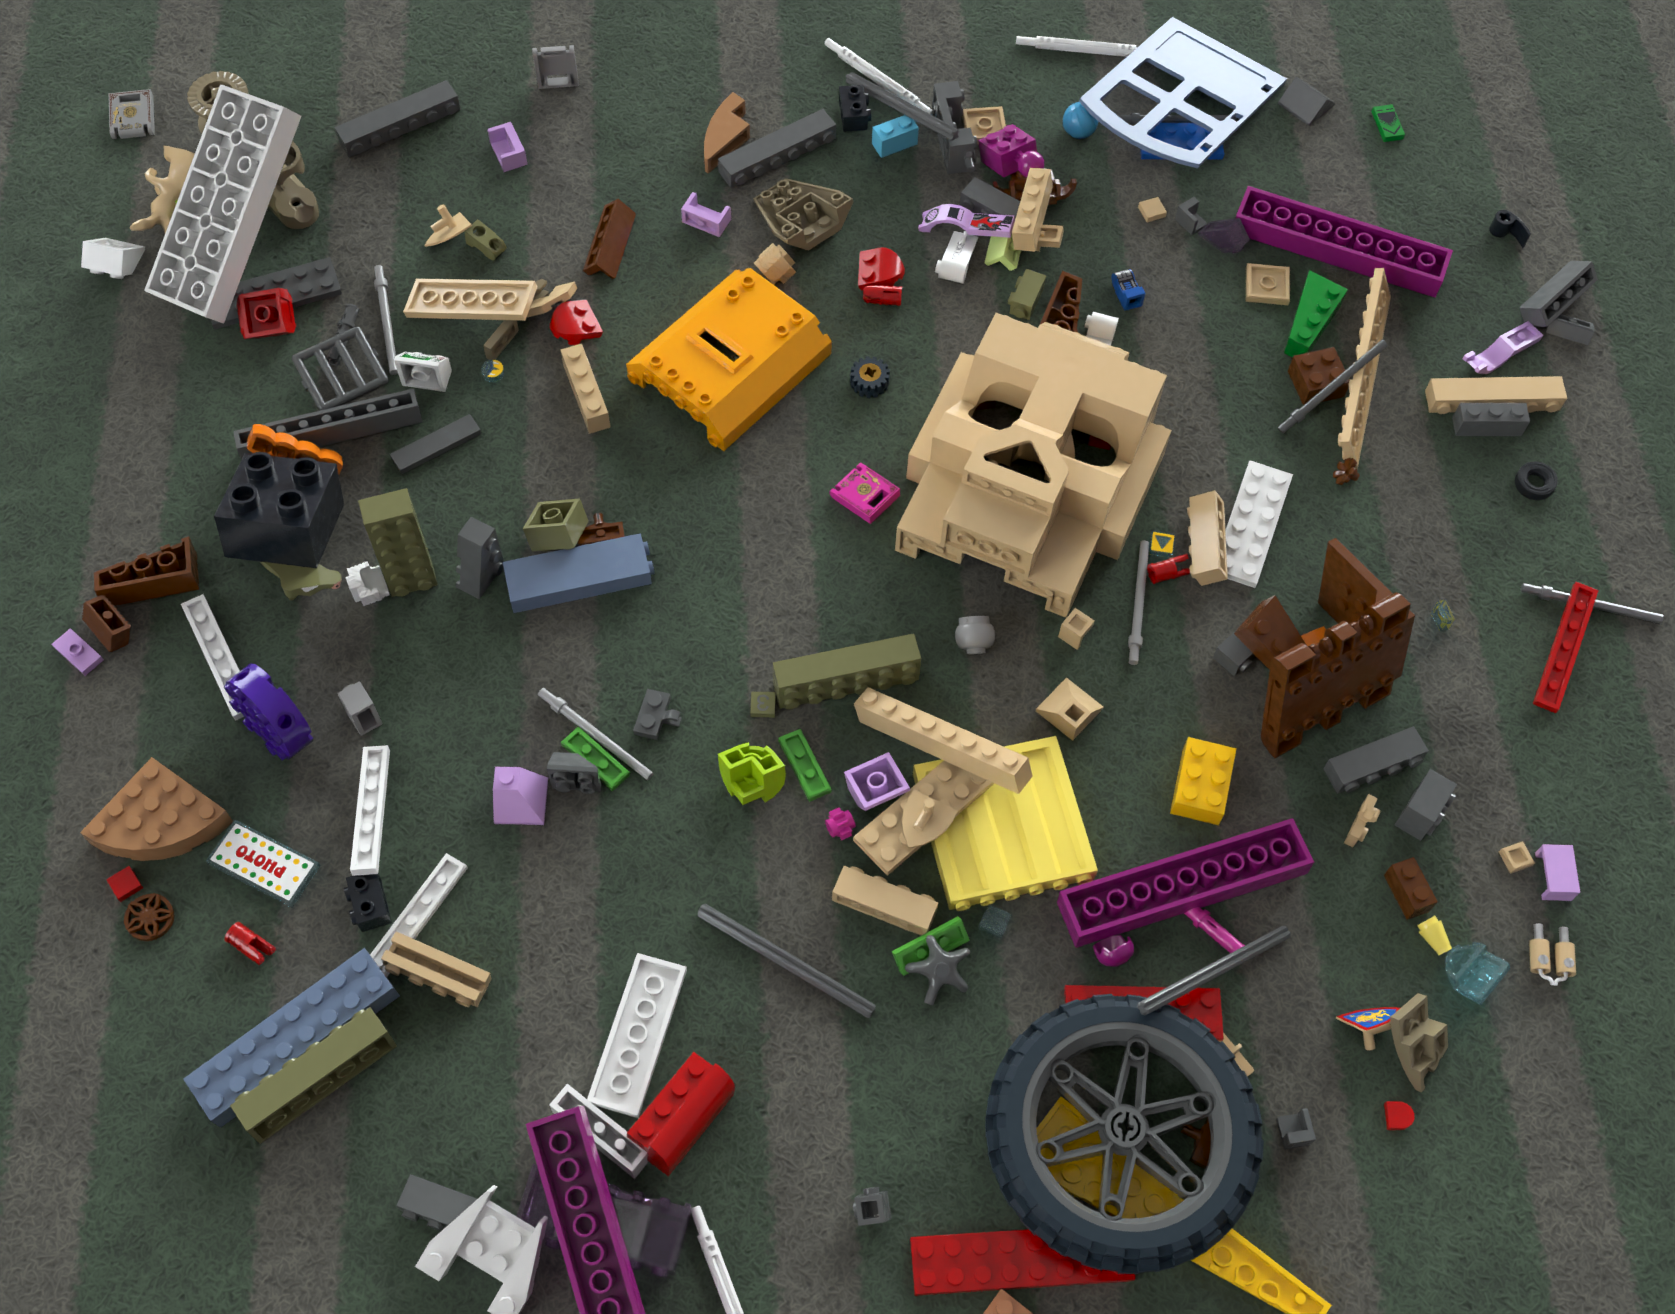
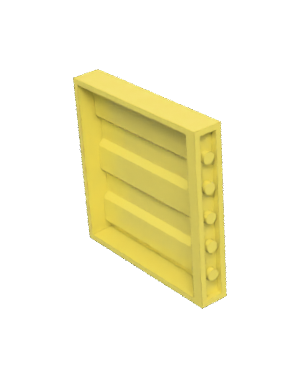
(1012, 840)

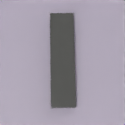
(435, 444)

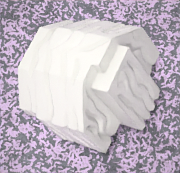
(366, 583)

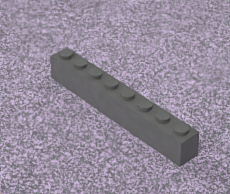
(345, 421)

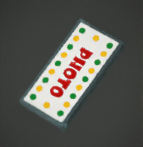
(263, 863)

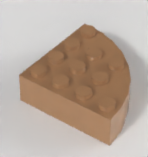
(156, 817)

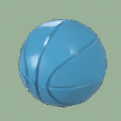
(1079, 121)

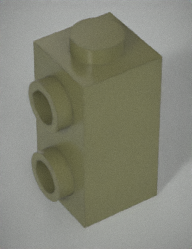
(1027, 294)

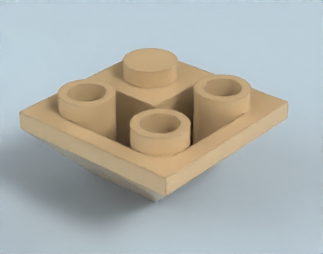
(1069, 709)

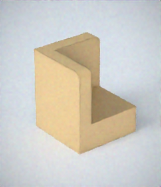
(1075, 628)

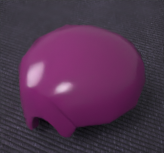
(1114, 950)

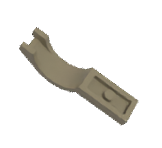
(509, 328)

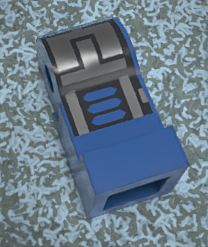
(1127, 289)

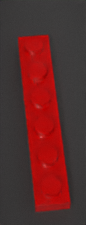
(1565, 647)

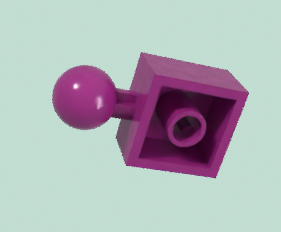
(1010, 151)

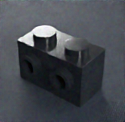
(853, 108)
(368, 901)

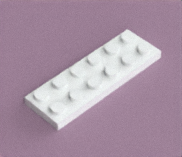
(1254, 521)
(637, 1035)

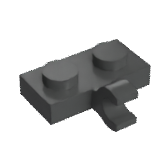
(654, 714)

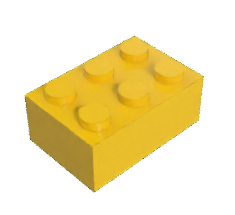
(1203, 781)

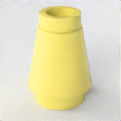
(1435, 935)

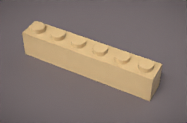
(1537, 392)

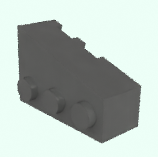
(479, 557)

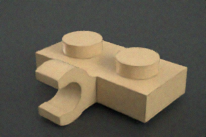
(1366, 814)

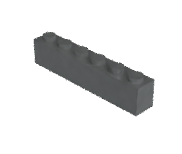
(397, 118)
(777, 148)

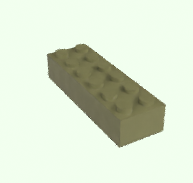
(398, 542)
(846, 671)
(313, 1075)

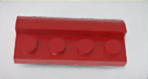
(682, 1112)

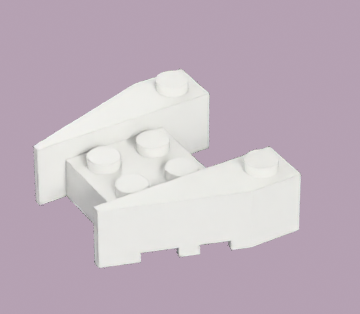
(493, 1243)

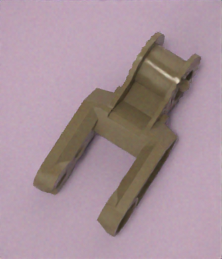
(288, 187)

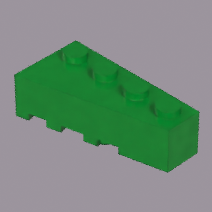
(1315, 310)

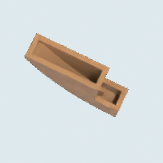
(725, 131)

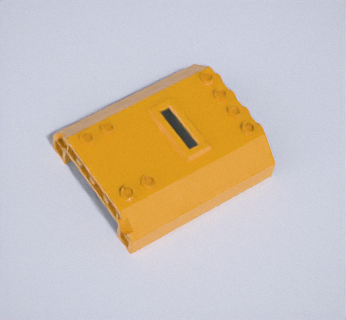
(757, 322)

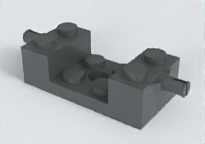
(947, 106)

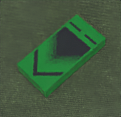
(1388, 123)

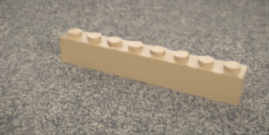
(944, 740)

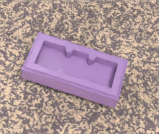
(77, 652)

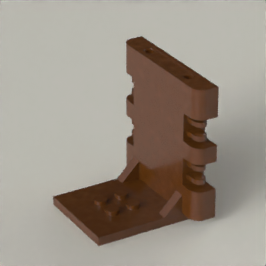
(1348, 665)

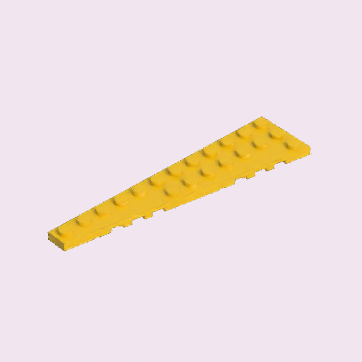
(1230, 1258)

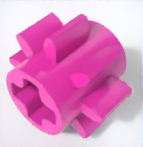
(840, 823)

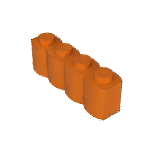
(285, 445)

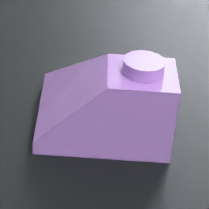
(519, 796)

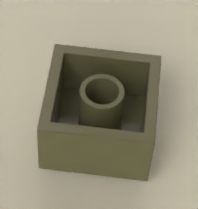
(555, 525)

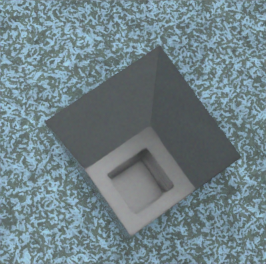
(573, 772)

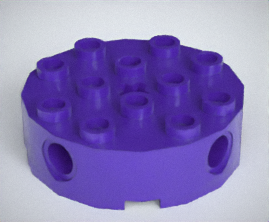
(268, 712)

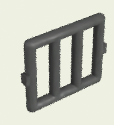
(337, 341)

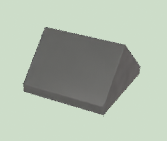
(1305, 101)

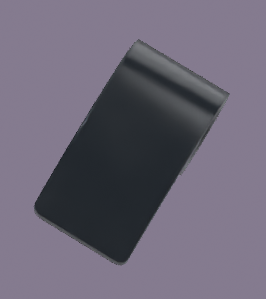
(1508, 222)

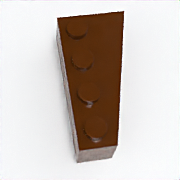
(1064, 303)
(150, 576)
(1268, 631)

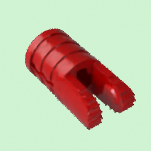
(883, 295)
(1167, 569)
(246, 942)

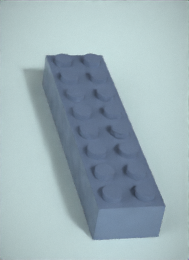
(289, 1033)

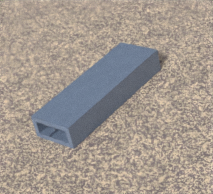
(578, 572)

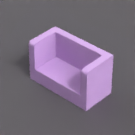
(507, 146)
(705, 218)
(1559, 872)

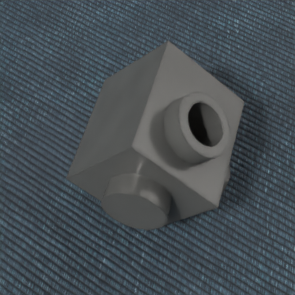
(872, 1206)

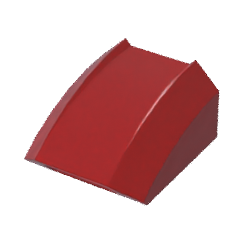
(266, 313)

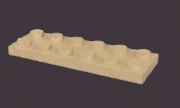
(470, 299)
(884, 836)

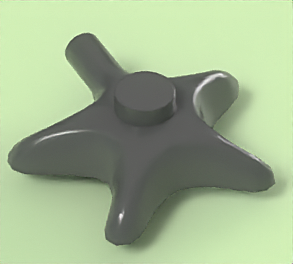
(939, 969)

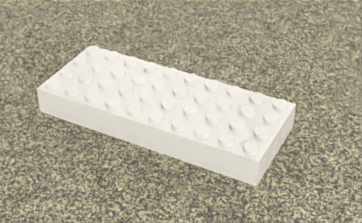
(222, 203)

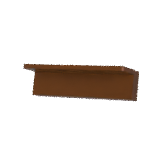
(610, 239)

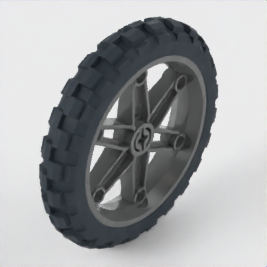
(1090, 1235)

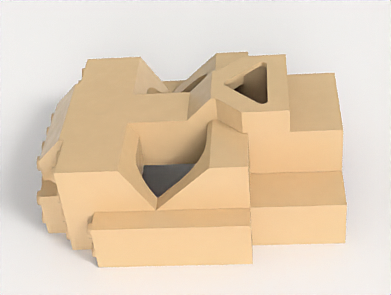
(1027, 526)

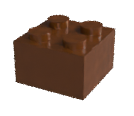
(1314, 371)

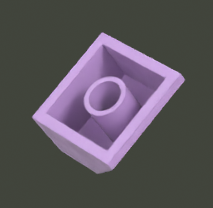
(875, 782)

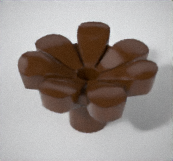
(1346, 471)

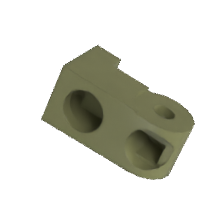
(485, 240)

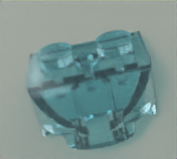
(1474, 971)

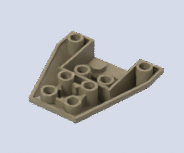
(803, 212)

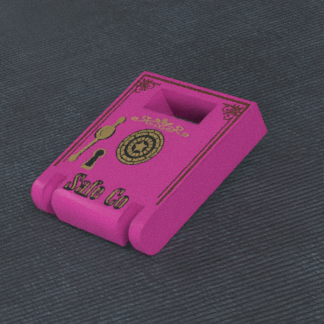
(861, 488)

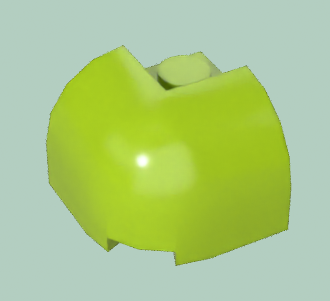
(751, 772)

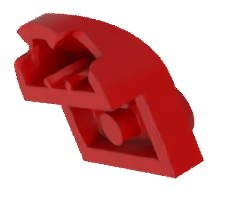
(879, 268)
(575, 322)

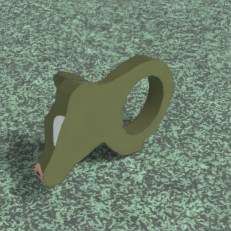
(304, 580)

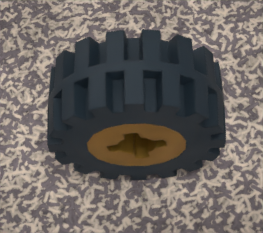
(869, 385)

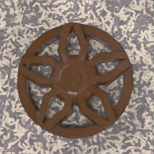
(148, 917)

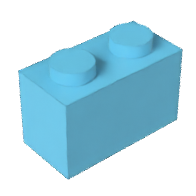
(894, 135)

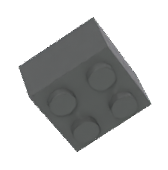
(1427, 805)

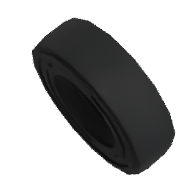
(1541, 470)

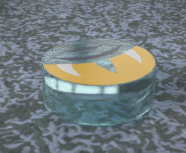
(492, 370)

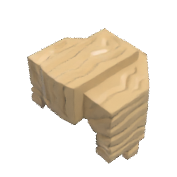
(775, 264)

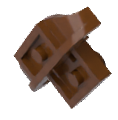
(1018, 182)

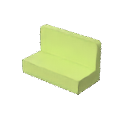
(1002, 250)

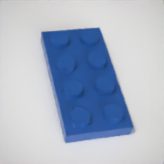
(1183, 136)

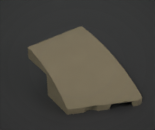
(1418, 1040)

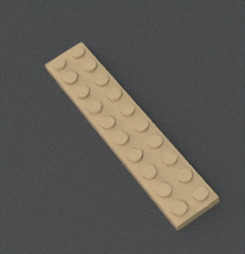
(1362, 384)

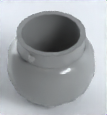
(974, 634)

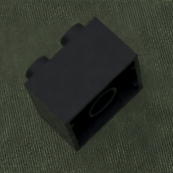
(279, 510)

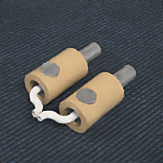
(1540, 955)

